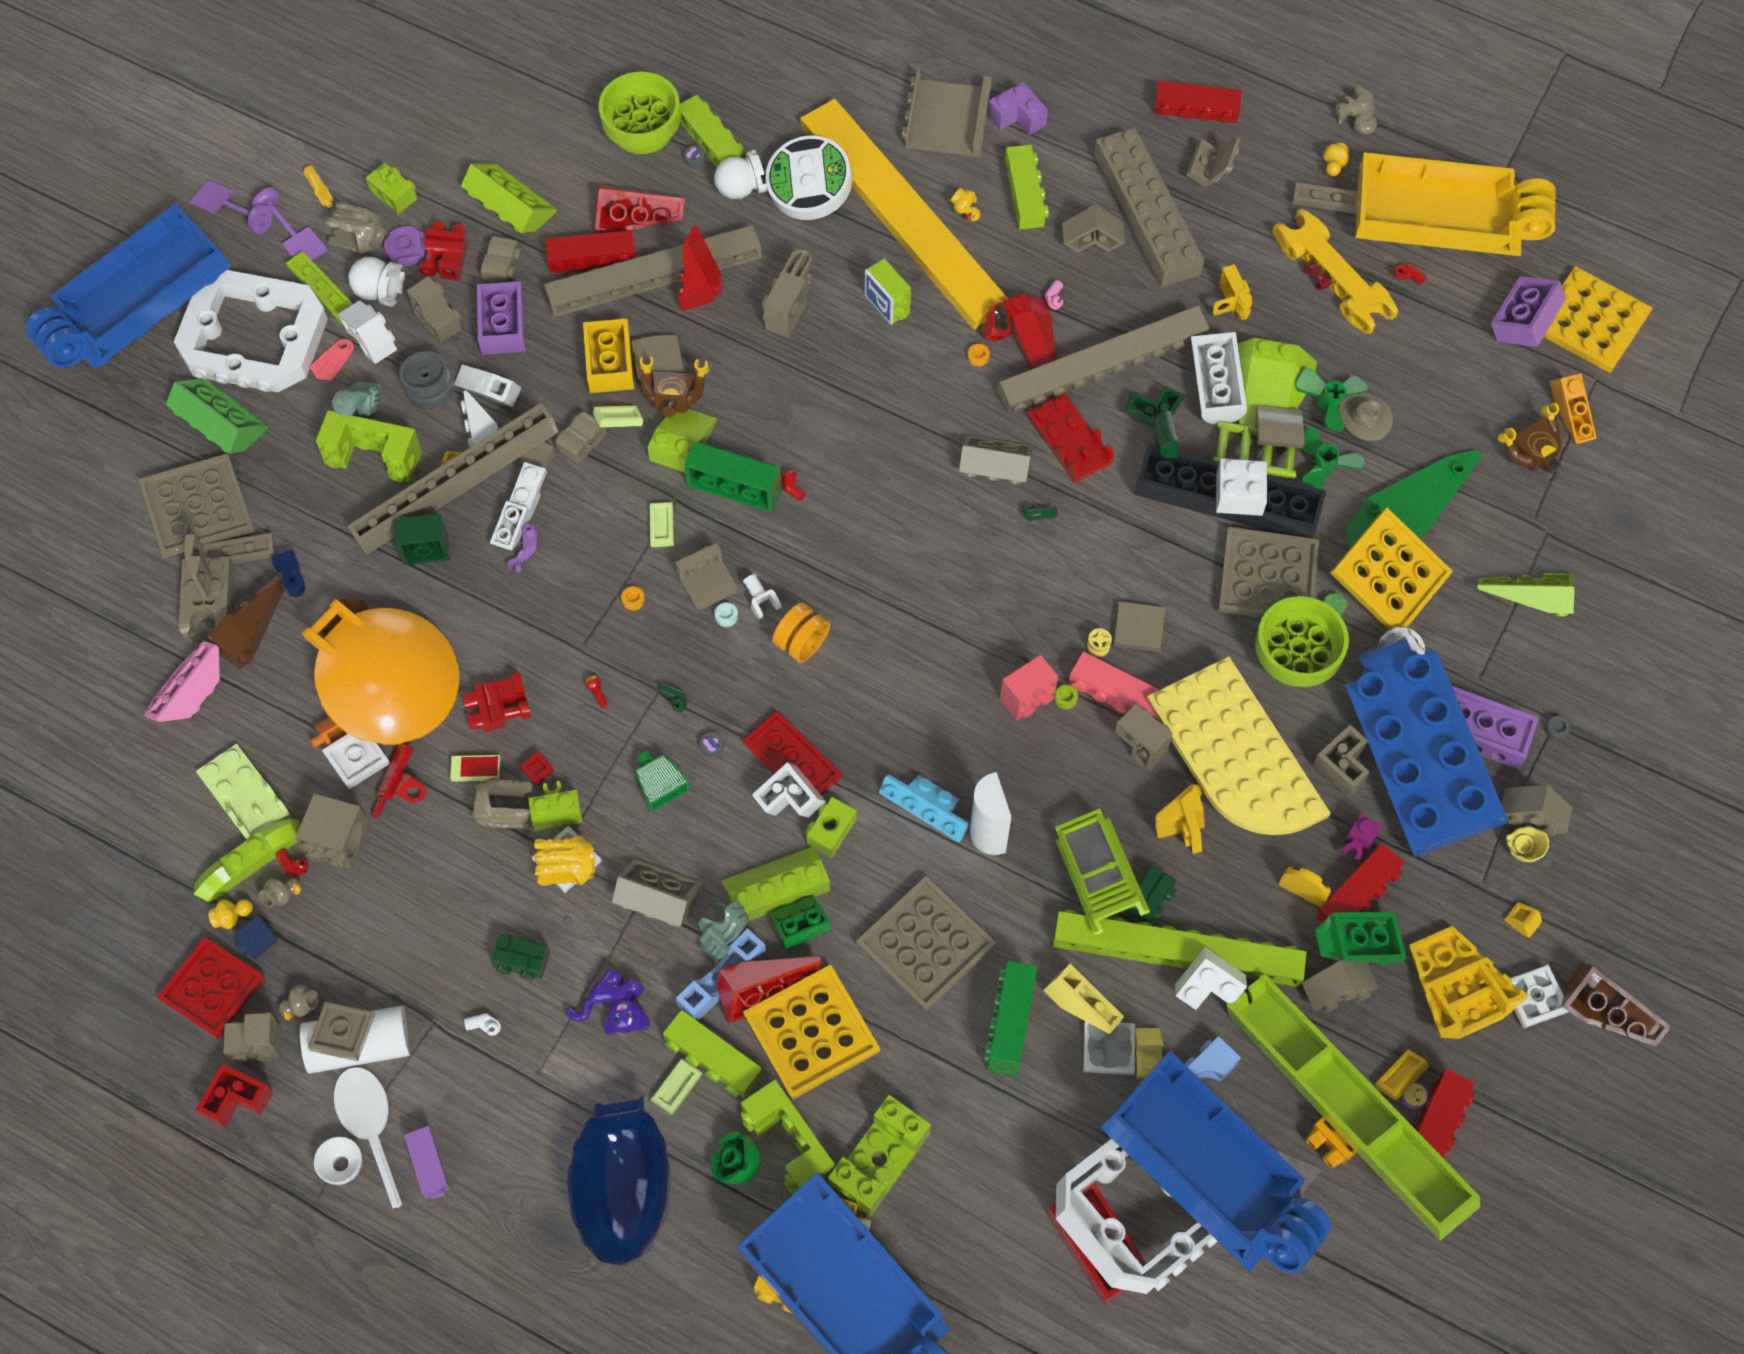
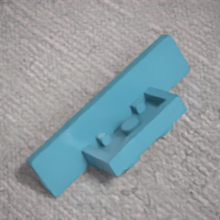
(927, 803)

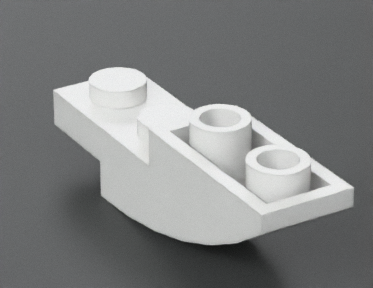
(520, 507)

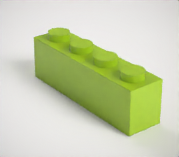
(708, 131)
(1025, 187)
(712, 1054)

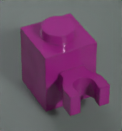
(1361, 836)

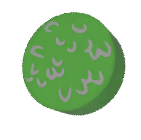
(1337, 602)

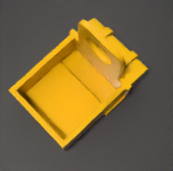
(1235, 293)

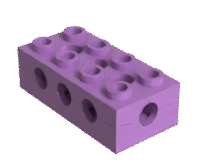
(1497, 729)

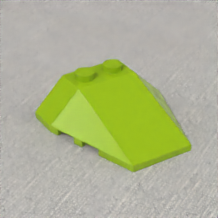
(1271, 374)

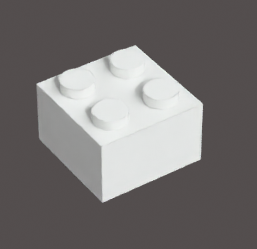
(1241, 487)

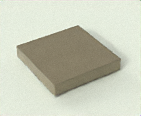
(1139, 626)
(341, 1031)

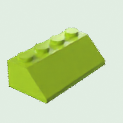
(507, 197)
(778, 883)

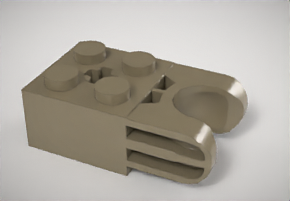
(788, 295)
(220, 600)

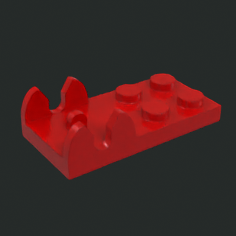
(1070, 438)

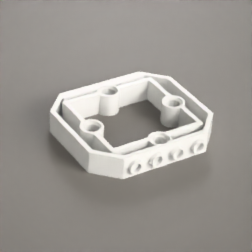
(202, 324)
(1111, 1255)

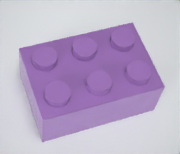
(1528, 311)
(501, 318)

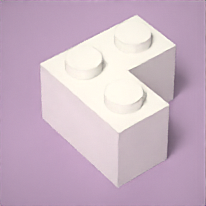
(369, 330)
(788, 787)
(1207, 975)

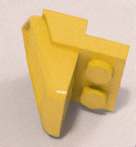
(1183, 815)

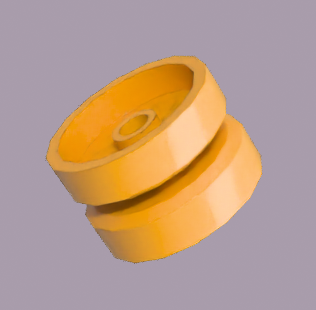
(801, 632)

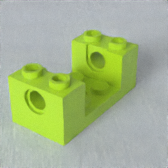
(396, 443)
(768, 1108)
(896, 1135)

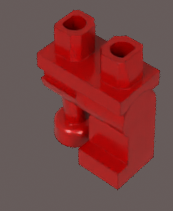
(448, 245)
(492, 699)

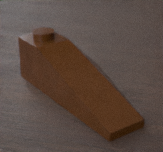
(242, 633)
(1605, 1004)

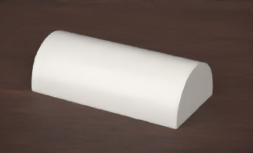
(1219, 377)
(990, 817)
(385, 1041)

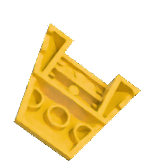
(1462, 984)

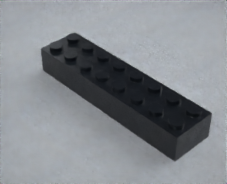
(1192, 485)

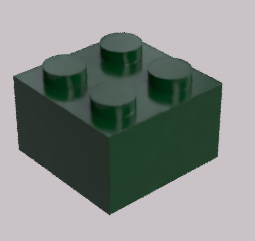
(421, 539)

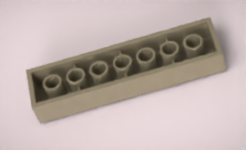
(1148, 207)

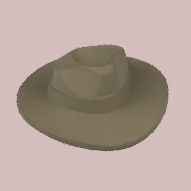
(1366, 416)

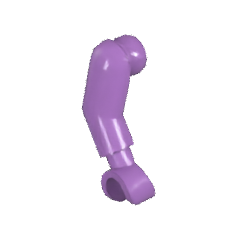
(528, 549)

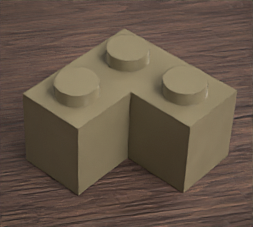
(1091, 228)
(433, 310)
(1145, 735)
(1339, 763)
(1537, 806)
(1339, 983)
(253, 1039)

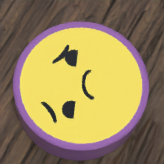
(1415, 1096)

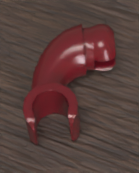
(1322, 281)

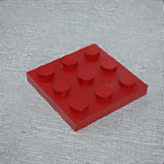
(211, 987)

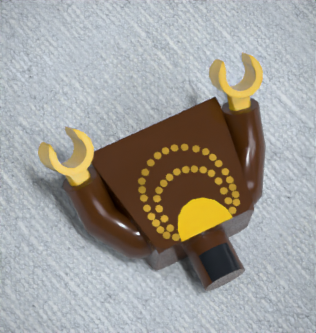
(672, 390)
(1536, 444)

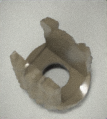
(359, 228)
(501, 817)

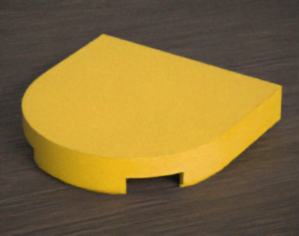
(1306, 885)

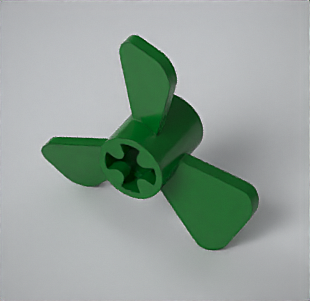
(1329, 395)
(1322, 454)

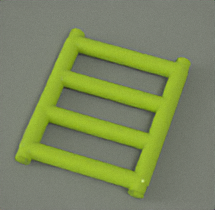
(1247, 432)

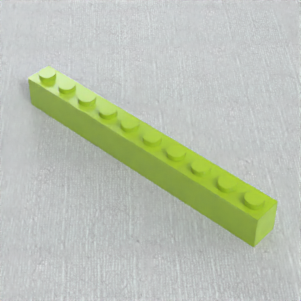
(1178, 948)

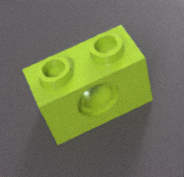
(827, 840)

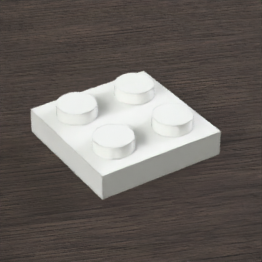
(355, 759)

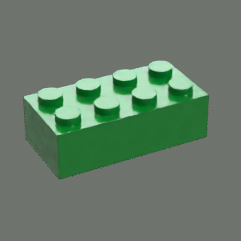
(733, 476)
(1010, 1025)

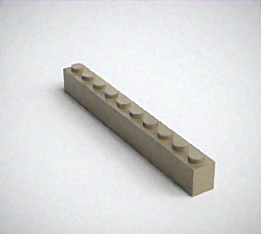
(645, 272)
(1101, 359)
(455, 477)

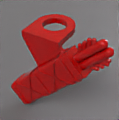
(398, 782)

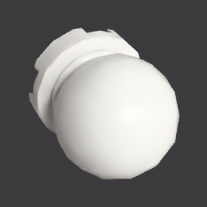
(739, 176)
(375, 280)

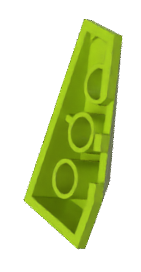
(1549, 594)

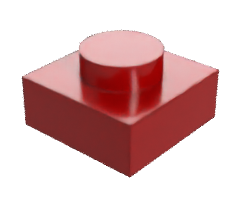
(536, 768)

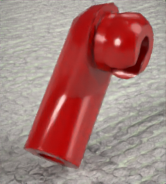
(1410, 272)
(790, 487)
(290, 866)

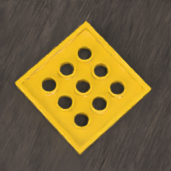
(1607, 317)
(1390, 556)
(819, 1070)

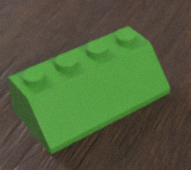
(215, 414)

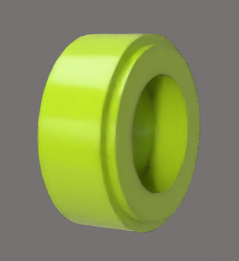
(1065, 697)

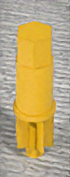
(320, 189)

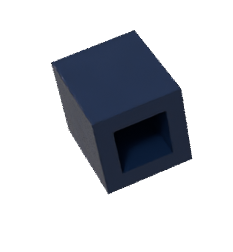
(255, 938)

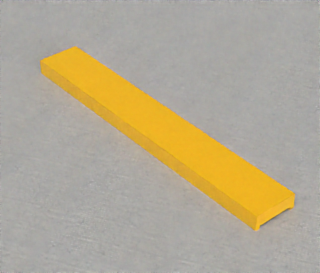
(907, 216)

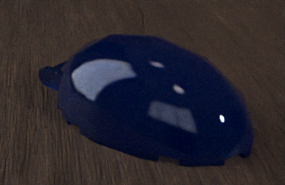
(619, 1182)

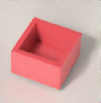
(1029, 688)

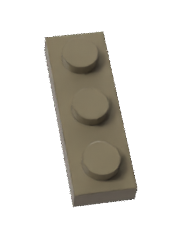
(1325, 198)
(242, 549)

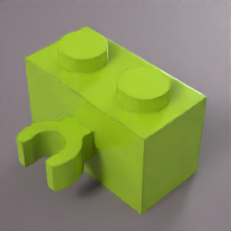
(391, 188)
(555, 808)

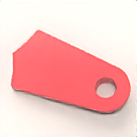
(332, 360)

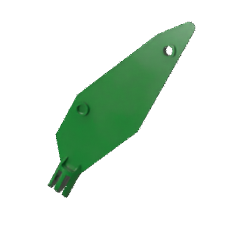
(1415, 499)

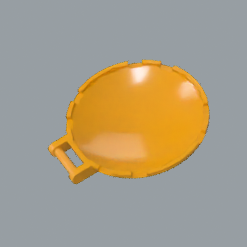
(383, 673)

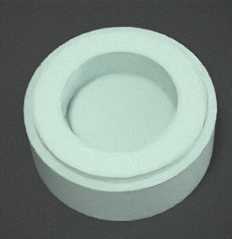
(726, 614)

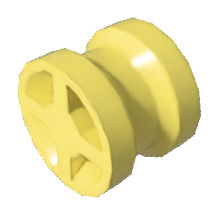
(1102, 638)

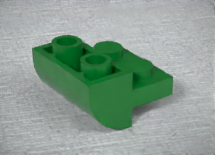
(799, 921)

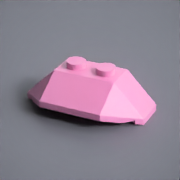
(187, 685)

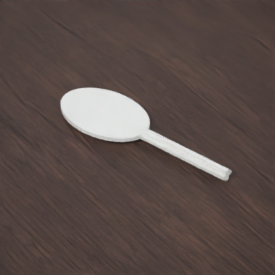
(364, 1113)

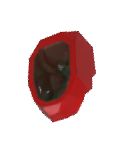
(997, 322)

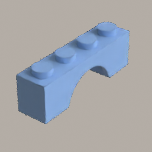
(703, 993)
(1215, 1060)

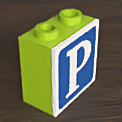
(887, 291)

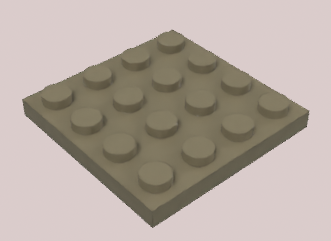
(195, 501)
(1264, 570)
(926, 943)

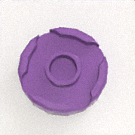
(405, 246)

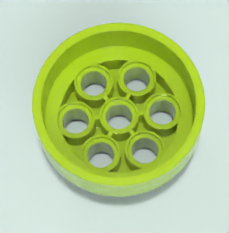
(640, 112)
(1313, 620)

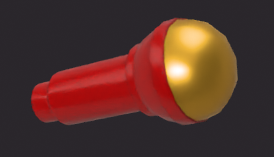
(593, 684)

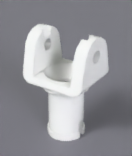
(760, 595)

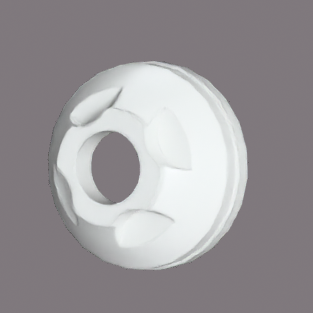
(330, 1152)

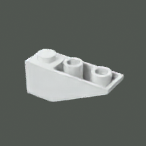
(488, 385)
(478, 420)

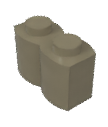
(501, 260)
(580, 437)

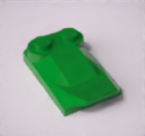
(1361, 938)

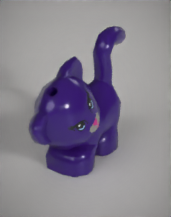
(624, 1013)

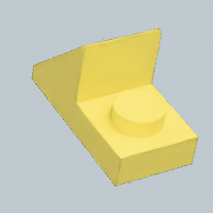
(1147, 1049)

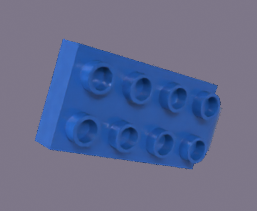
(127, 292)
(1423, 747)
(1218, 1168)
(840, 1278)

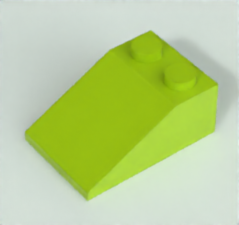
(676, 437)

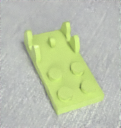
(242, 792)

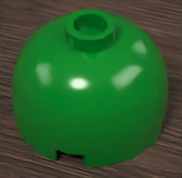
(736, 1159)

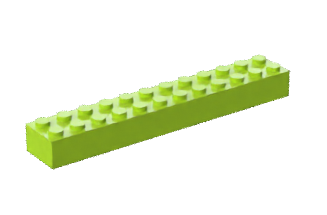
(1354, 1108)

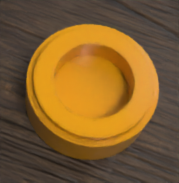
(978, 354)
(633, 598)

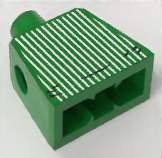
(659, 780)

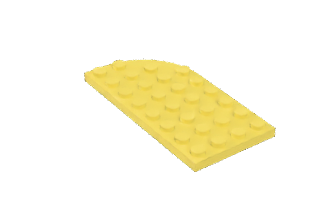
(1237, 752)

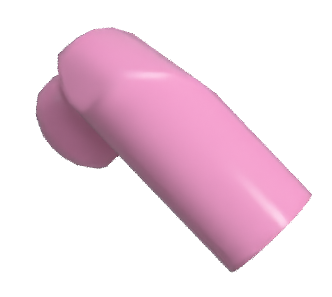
(1052, 297)

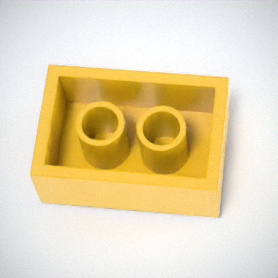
(608, 355)

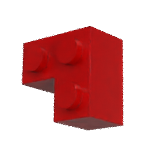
(228, 1091)

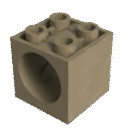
(332, 831)

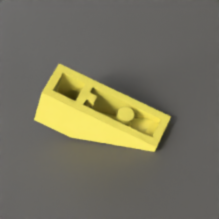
(1079, 997)

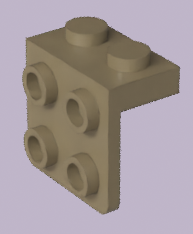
(1211, 164)
(705, 576)

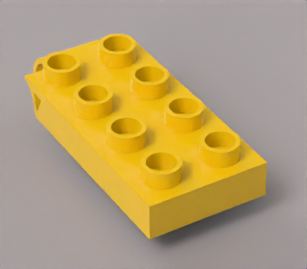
(1451, 205)

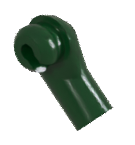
(1031, 513)
(677, 696)

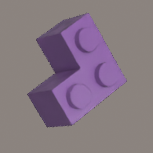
(1018, 105)

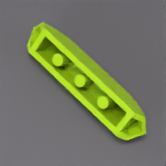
(246, 859)

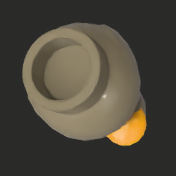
(279, 893)
(299, 1002)

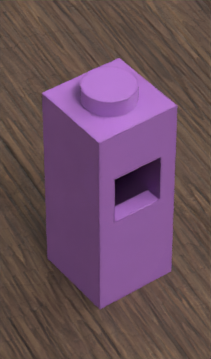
(427, 1163)

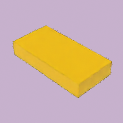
(1402, 1075)

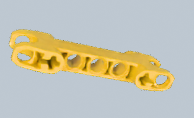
(1357, 296)

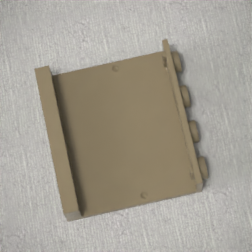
(947, 116)

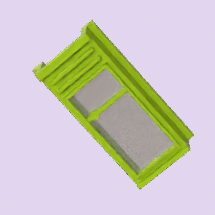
(1098, 868)

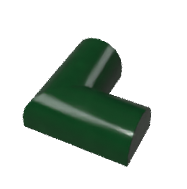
(1147, 410)
(1166, 435)

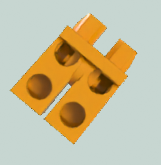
(1339, 1149)

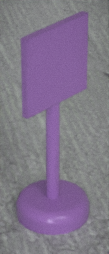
(214, 195)
(302, 241)

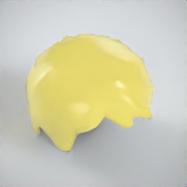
(1528, 844)

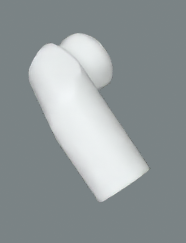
(484, 1022)

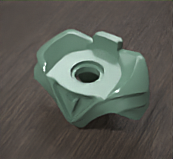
(360, 397)
(718, 935)

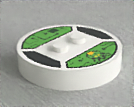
(809, 177)

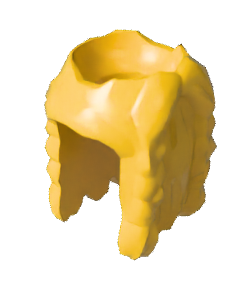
(564, 860)

